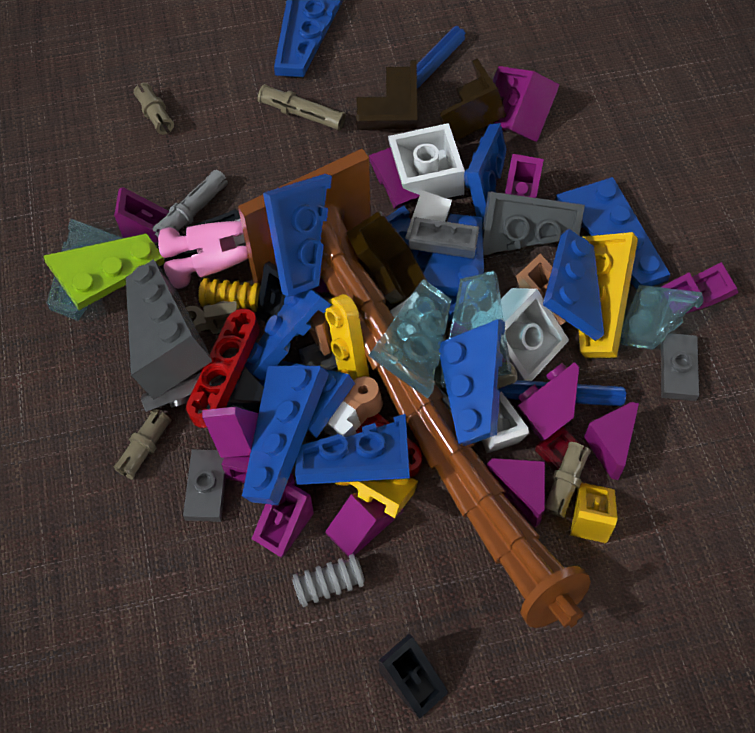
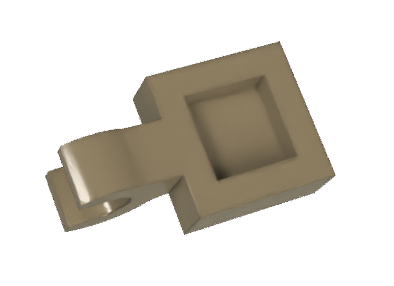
(213, 315)

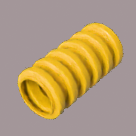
(214, 292)

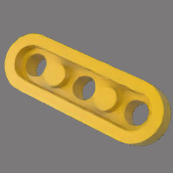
(347, 337)

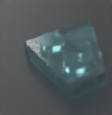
(655, 314)

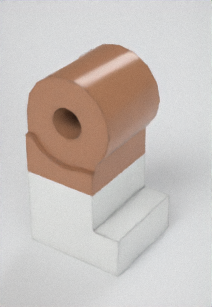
(359, 404)

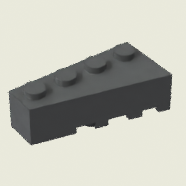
(161, 332)

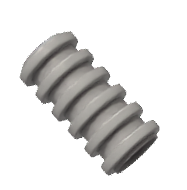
(328, 580)

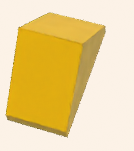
(594, 513)

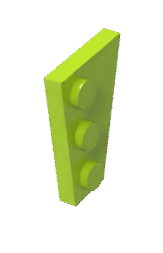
(100, 268)

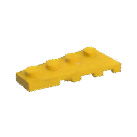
(614, 269)

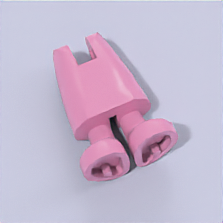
(214, 248)

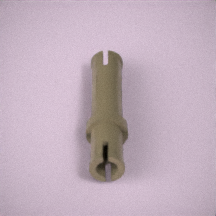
(290, 103)

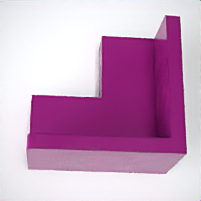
(525, 100)

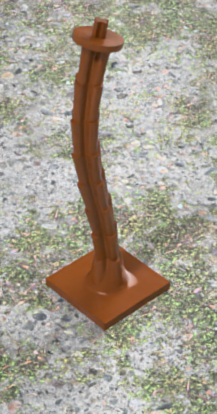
(544, 583)

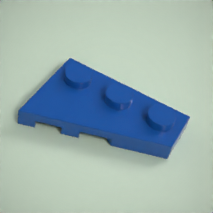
(296, 228)
(575, 286)

